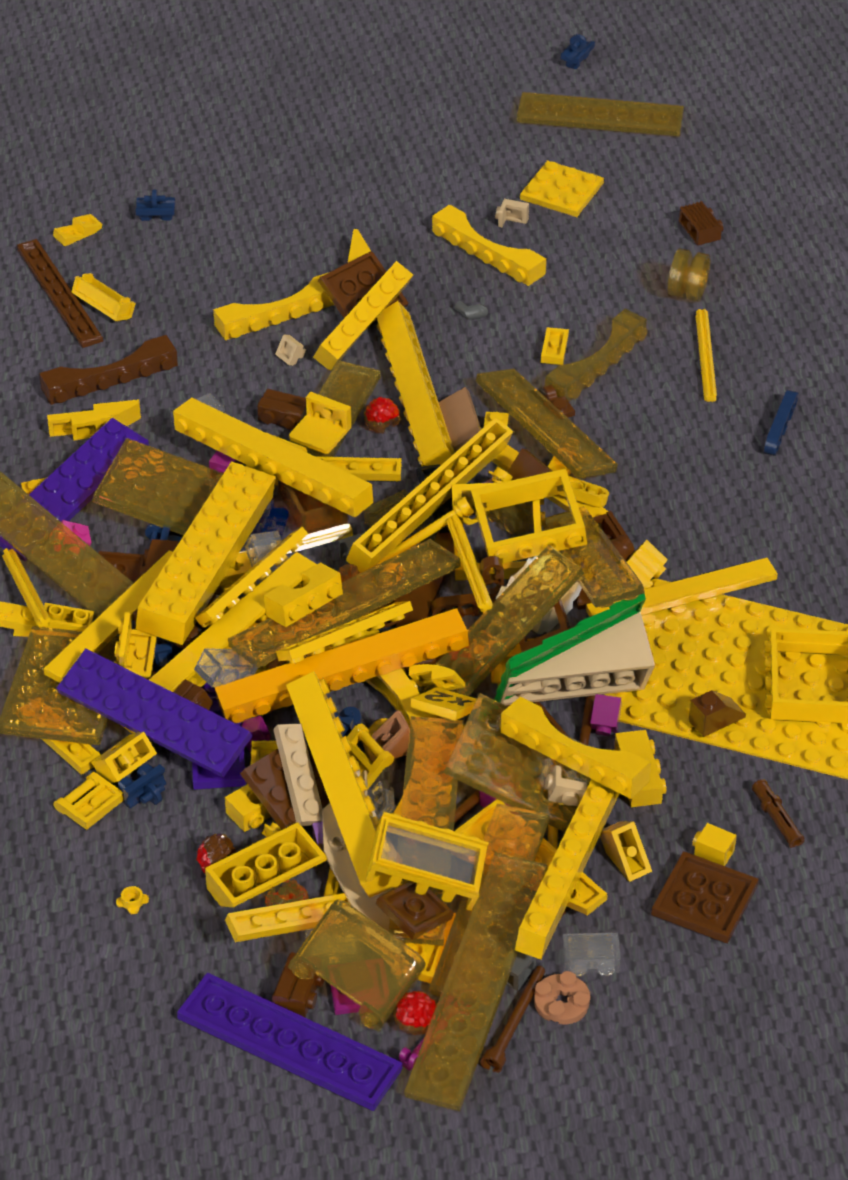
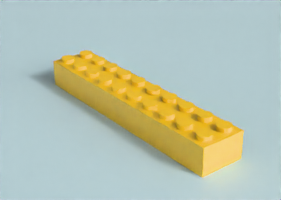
(205, 553)

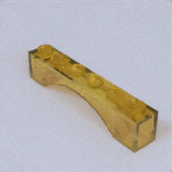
(574, 377)

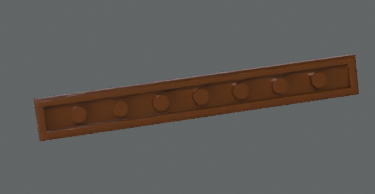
(60, 293)

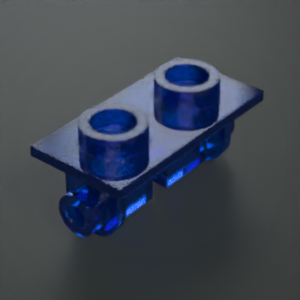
(274, 519)

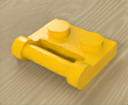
(383, 759)
(94, 804)

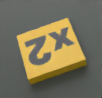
(443, 703)

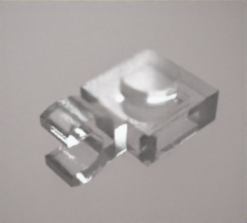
(383, 799)

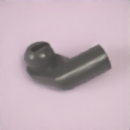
(471, 312)

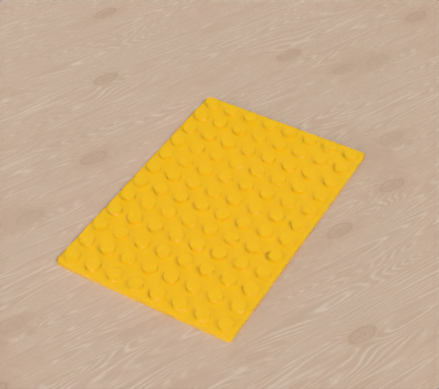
(721, 649)

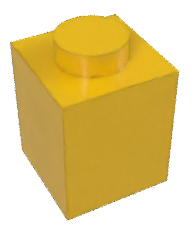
(714, 844)

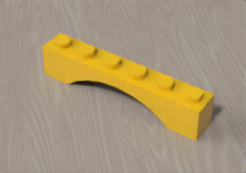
(521, 264)
(362, 315)
(240, 319)
(614, 769)

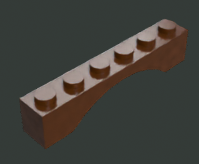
(67, 383)

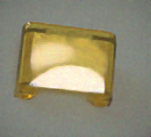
(359, 962)

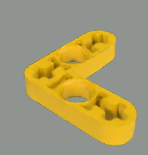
(583, 491)

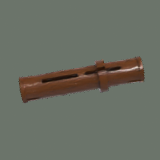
(773, 805)

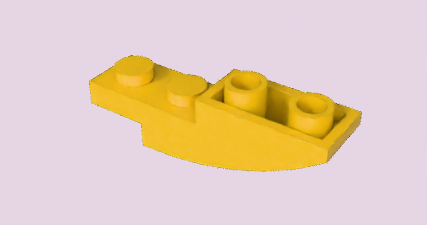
(87, 423)
(62, 617)

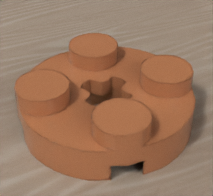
(562, 984)

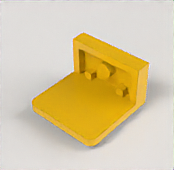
(323, 425)
(135, 648)

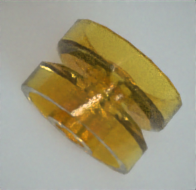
(688, 274)

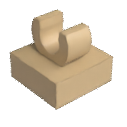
(290, 350)

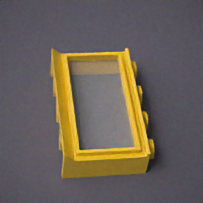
(428, 857)

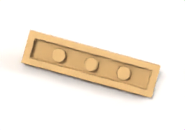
(298, 773)

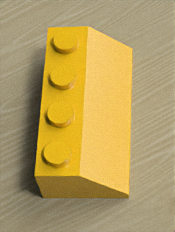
(262, 866)

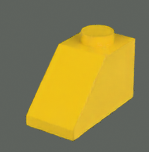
(626, 849)

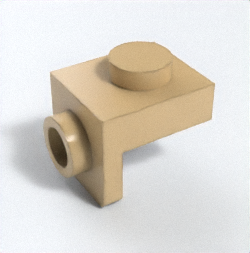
(512, 211)
(564, 790)

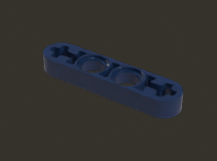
(781, 422)

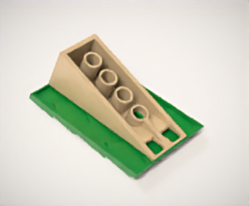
(592, 658)

